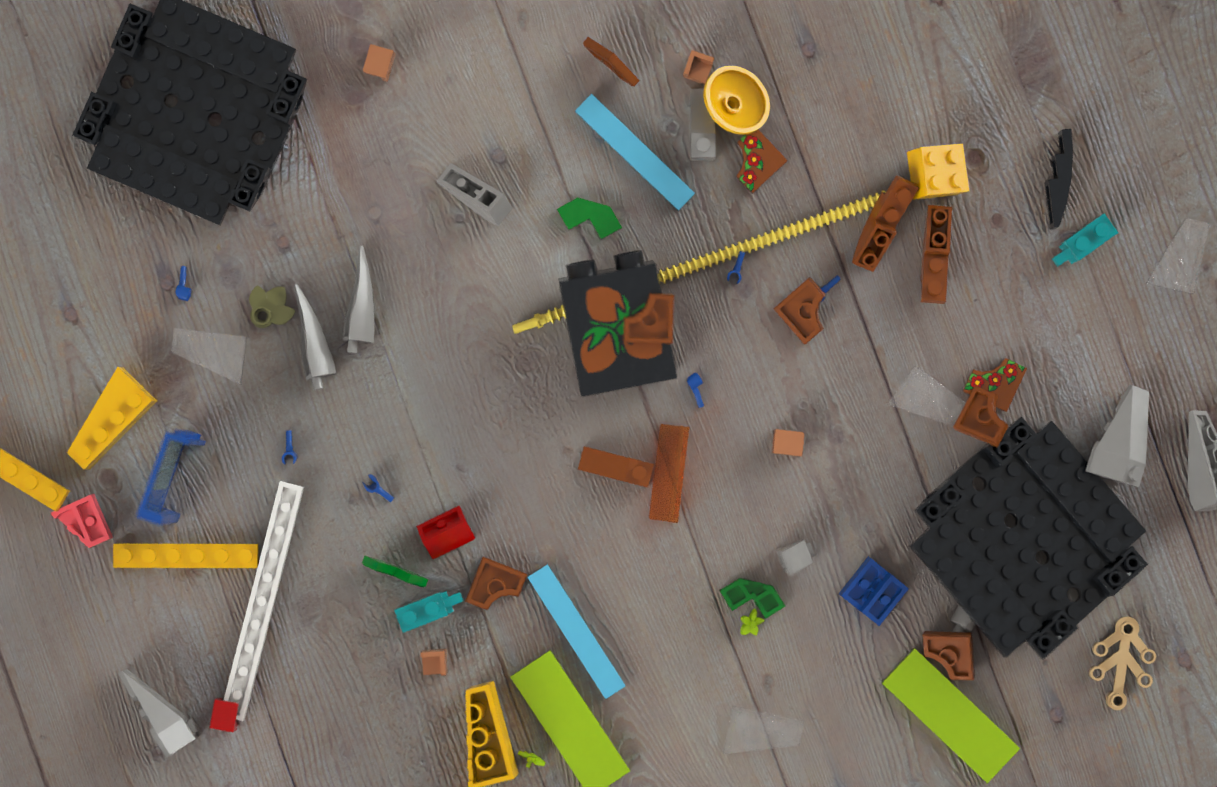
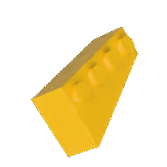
(111, 418)
(488, 740)

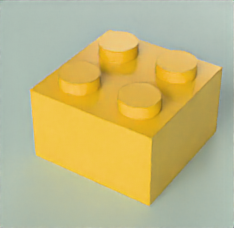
(938, 171)

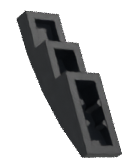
(1058, 188)

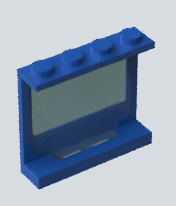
(151, 507)

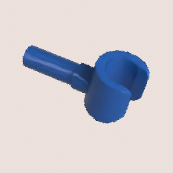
(737, 267)
(829, 285)
(181, 291)
(695, 381)
(289, 448)
(374, 487)

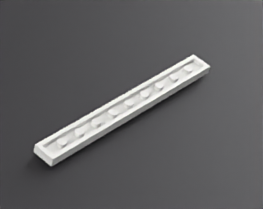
(263, 596)

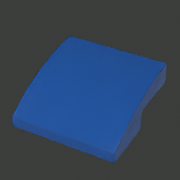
(873, 591)

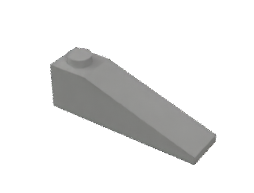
(1124, 445)
(1202, 462)
(169, 725)

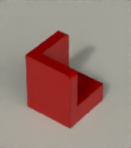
(224, 715)

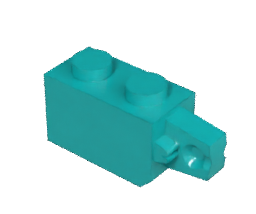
(1085, 240)
(426, 610)

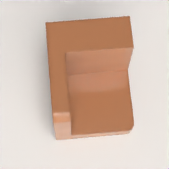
(379, 62)
(698, 67)
(788, 442)
(434, 661)

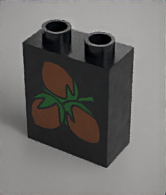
(595, 322)

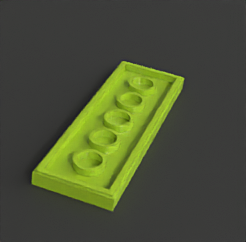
(950, 715)
(569, 722)

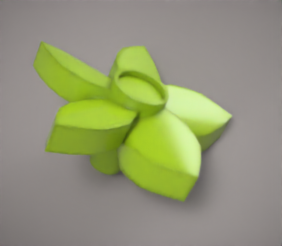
(750, 623)
(531, 758)

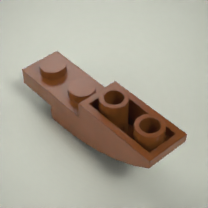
(881, 223)
(935, 254)

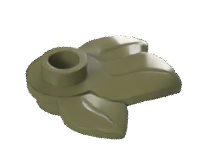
(272, 304)

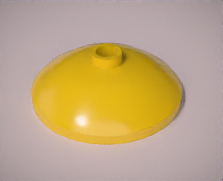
(742, 93)

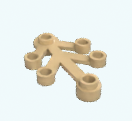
(1123, 659)

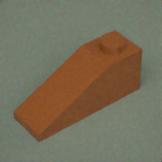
(615, 466)

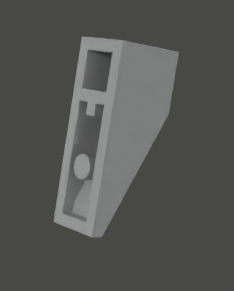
(701, 128)
(475, 194)
(795, 556)

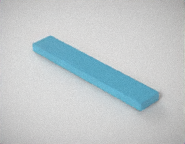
(634, 152)
(576, 631)

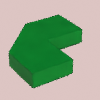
(600, 215)
(398, 572)
(763, 594)

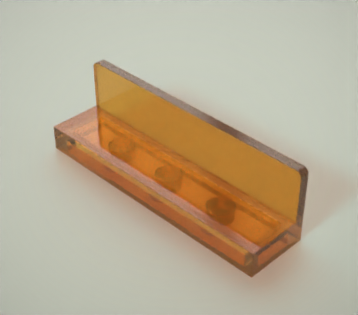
(669, 473)

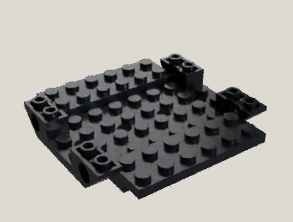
(211, 71)
(1055, 511)

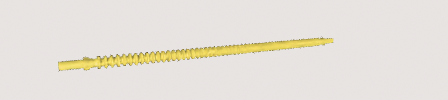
(541, 319)

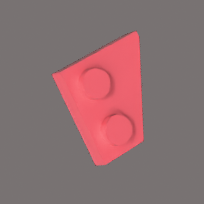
(85, 520)

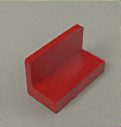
(445, 532)

